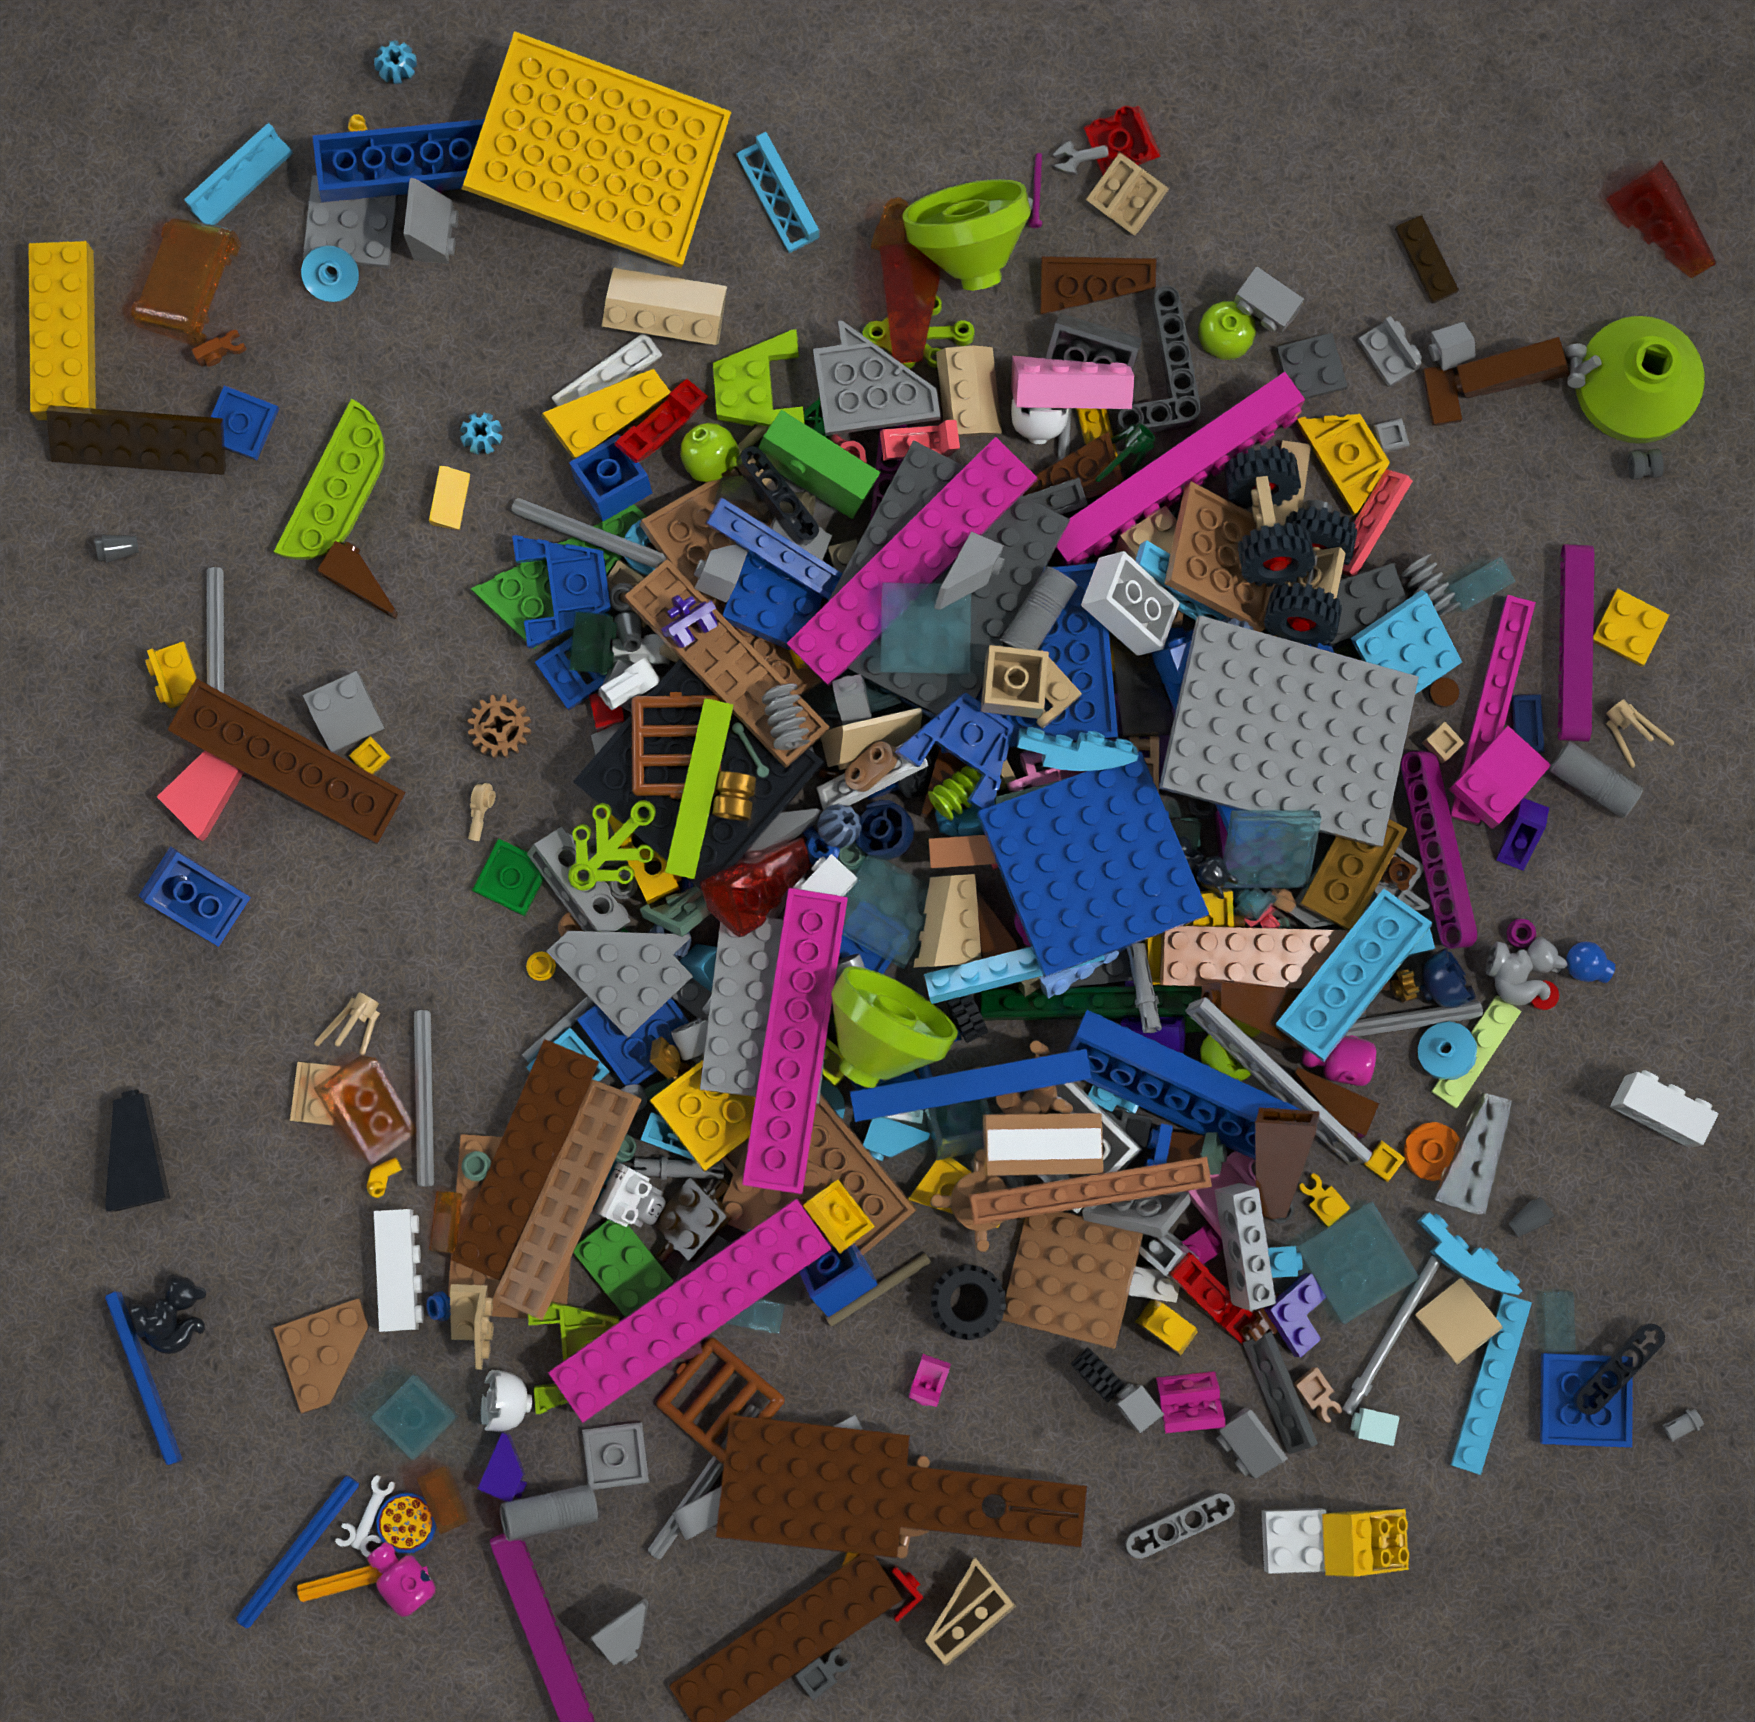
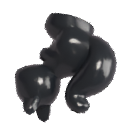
(1208, 873)
(159, 1321)

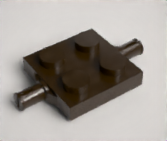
(692, 1219)

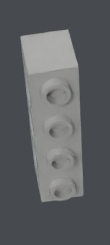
(578, 902)
(1245, 1246)

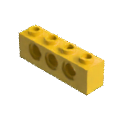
(652, 886)

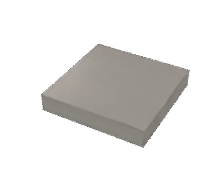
(615, 1456)

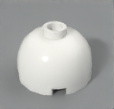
(1039, 423)
(504, 1402)

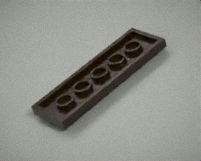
(136, 439)

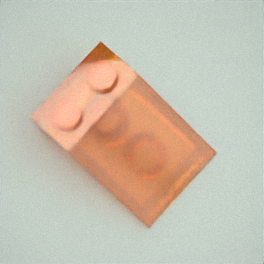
(366, 1108)

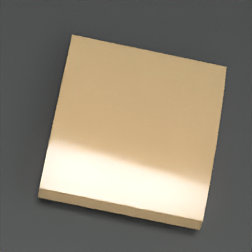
(1127, 194)
(1459, 1321)

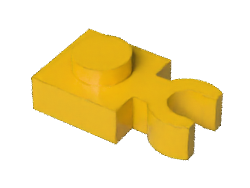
(1327, 1203)

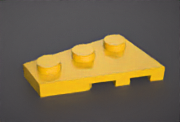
(939, 1181)

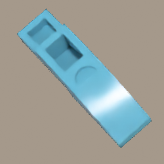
(1088, 754)
(1476, 1266)

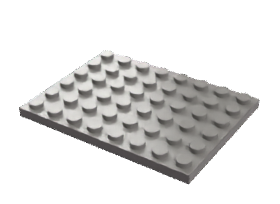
(1288, 730)

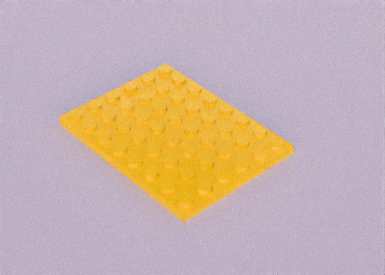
(596, 150)

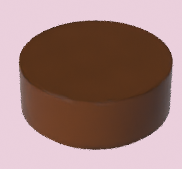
(1444, 692)

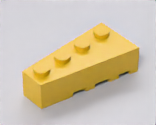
(600, 415)

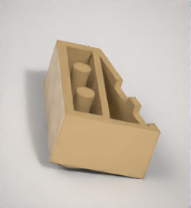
(951, 923)
(969, 1614)

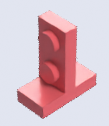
(939, 438)

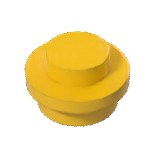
(541, 966)

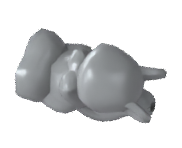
(1512, 970)

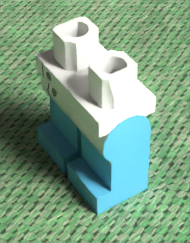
(621, 1194)

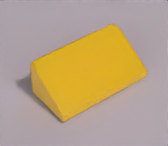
(449, 498)

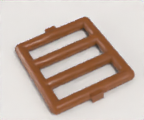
(640, 731)
(732, 1364)

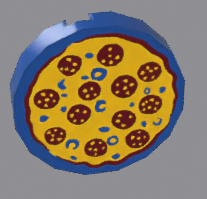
(406, 1523)

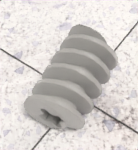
(1427, 581)
(784, 718)

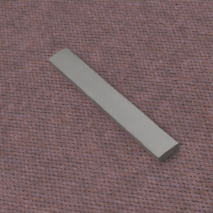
(1276, 1079)

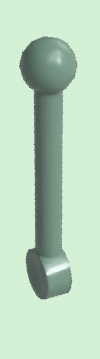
(762, 770)

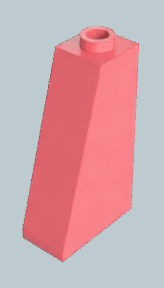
(201, 793)

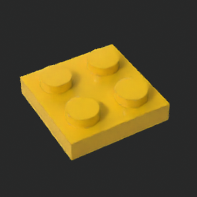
(1630, 627)
(838, 1216)

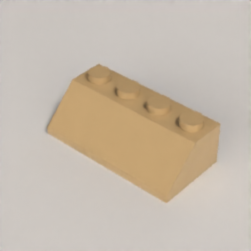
(664, 306)

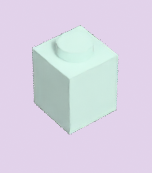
(1375, 1426)

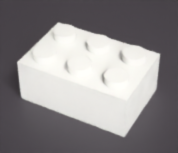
(1130, 603)
(1664, 1109)

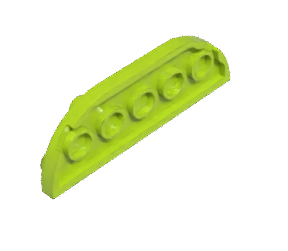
(336, 487)

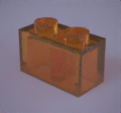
(444, 1499)

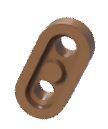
(870, 768)

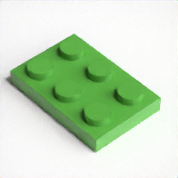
(622, 1266)

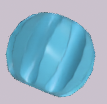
(404, 57)
(482, 424)

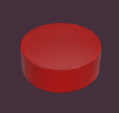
(1549, 1003)

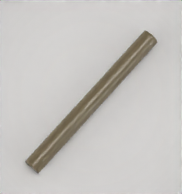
(883, 1286)

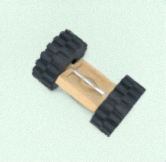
(1273, 550)
(1310, 607)

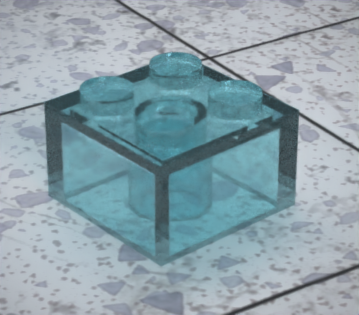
(957, 1128)
(415, 1416)

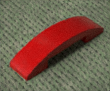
(663, 423)
(1211, 1295)

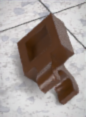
(1262, 1324)

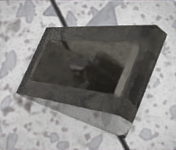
(741, 494)

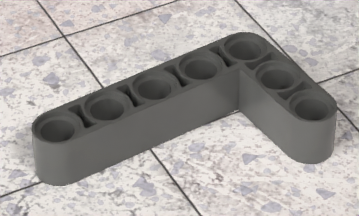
(1172, 370)

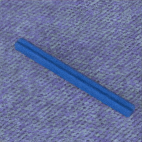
(297, 1552)

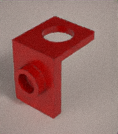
(603, 715)
(911, 1584)

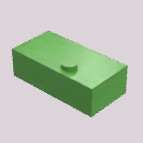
(818, 464)

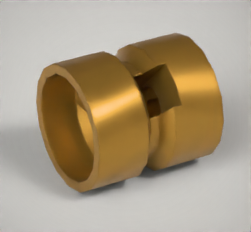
(734, 796)

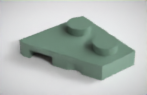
(680, 912)

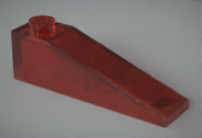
(1660, 211)
(910, 293)
(750, 889)

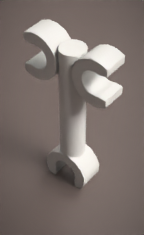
(360, 1539)

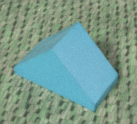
(701, 964)
(660, 1135)

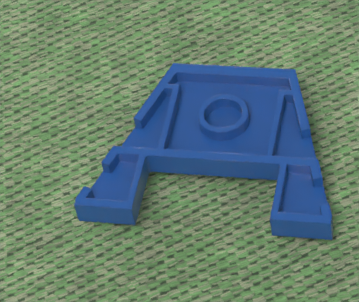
(575, 581)
(970, 736)

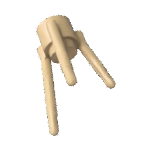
(1624, 715)
(359, 1008)

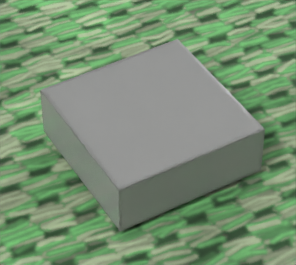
(1391, 435)

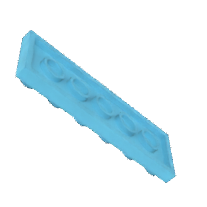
(1353, 975)

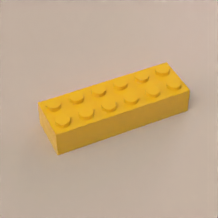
(61, 326)

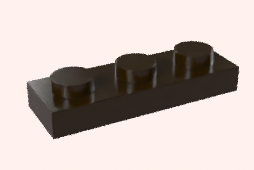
(1426, 259)

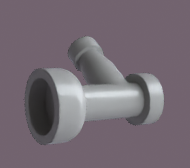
(1574, 354)

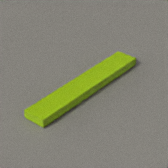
(699, 788)

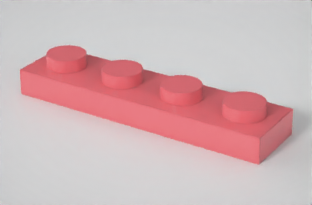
(1376, 516)

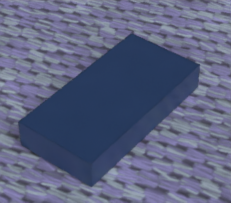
(1527, 720)

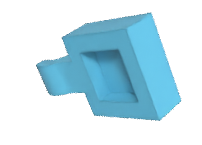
(1108, 1100)

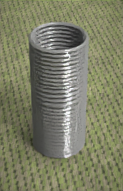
(1032, 620)
(1592, 778)
(541, 1515)

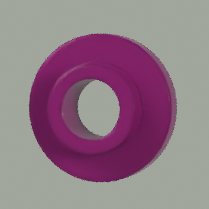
(1529, 929)

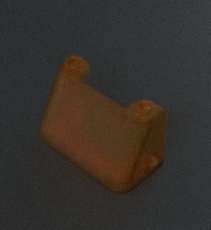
(184, 279)

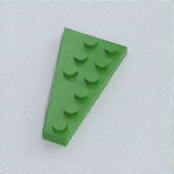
(525, 589)

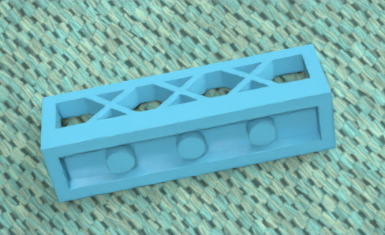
(238, 176)
(788, 189)
(1155, 562)

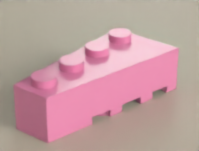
(1070, 384)

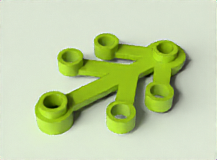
(941, 332)
(608, 848)

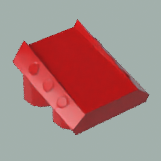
(1125, 134)

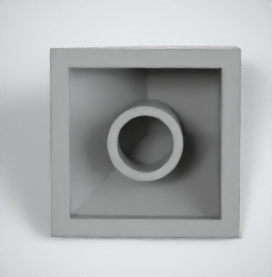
(623, 1634)

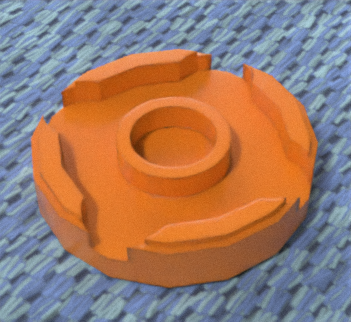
(1428, 1144)

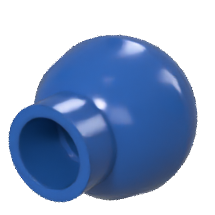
(1589, 963)

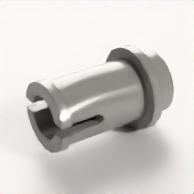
(1683, 1425)

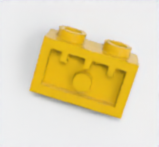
(173, 673)

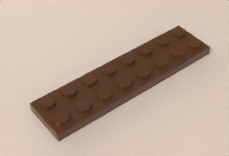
(286, 761)
(524, 1158)
(786, 1641)

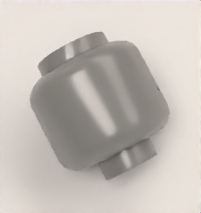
(650, 1207)

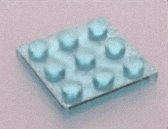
(920, 636)
(1271, 848)
(886, 910)
(1357, 1262)

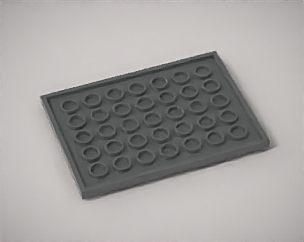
(1028, 538)

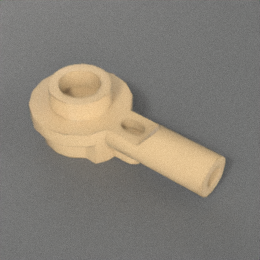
(481, 799)

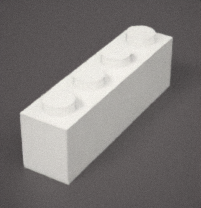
(397, 1270)

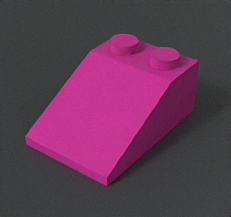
(1500, 777)

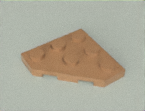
(320, 1351)

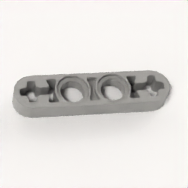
(1181, 1529)

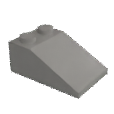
(429, 224)

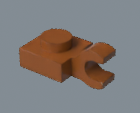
(213, 350)

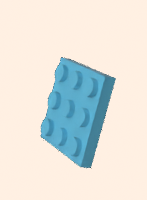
(1410, 641)

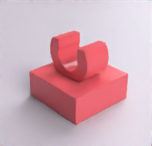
(1267, 920)

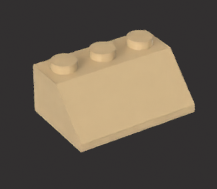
(969, 389)
(849, 741)

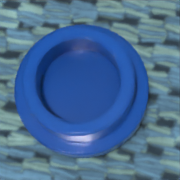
(438, 1306)

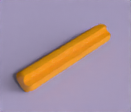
(338, 1583)

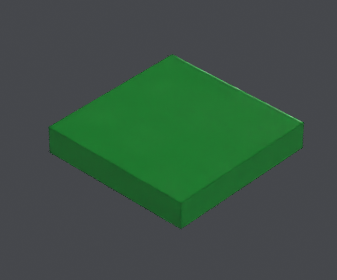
(509, 878)

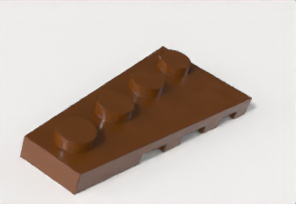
(1088, 280)
(1087, 465)

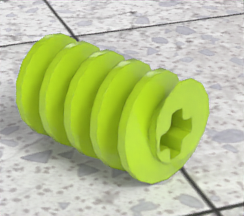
(954, 792)

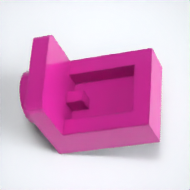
(1204, 1243)
(929, 1381)

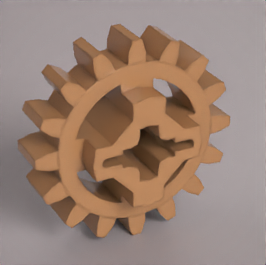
(511, 724)

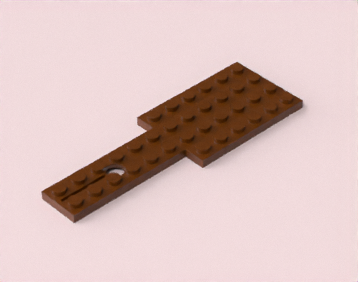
(856, 1492)

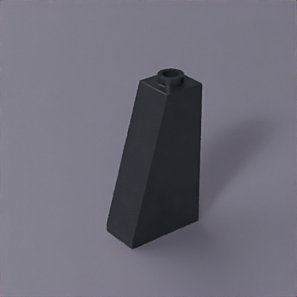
(135, 1158)

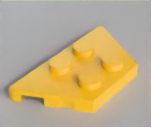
(1347, 455)

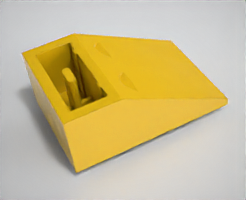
(1365, 1542)

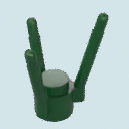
(1138, 440)

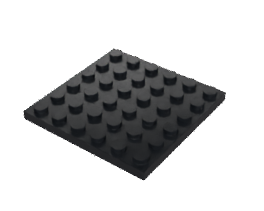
(725, 840)

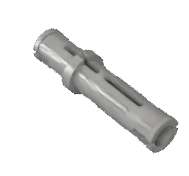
(1146, 998)
(677, 1168)

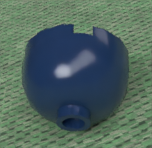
(885, 830)
(1446, 981)

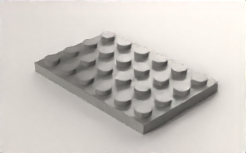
(741, 1009)

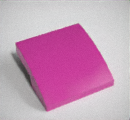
(1190, 1402)

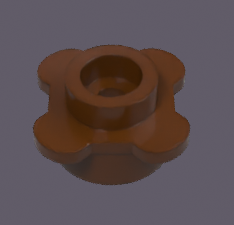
(1407, 870)

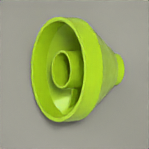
(970, 228)
(1627, 399)
(886, 1027)

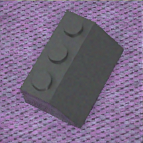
(1089, 342)

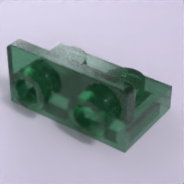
(592, 642)

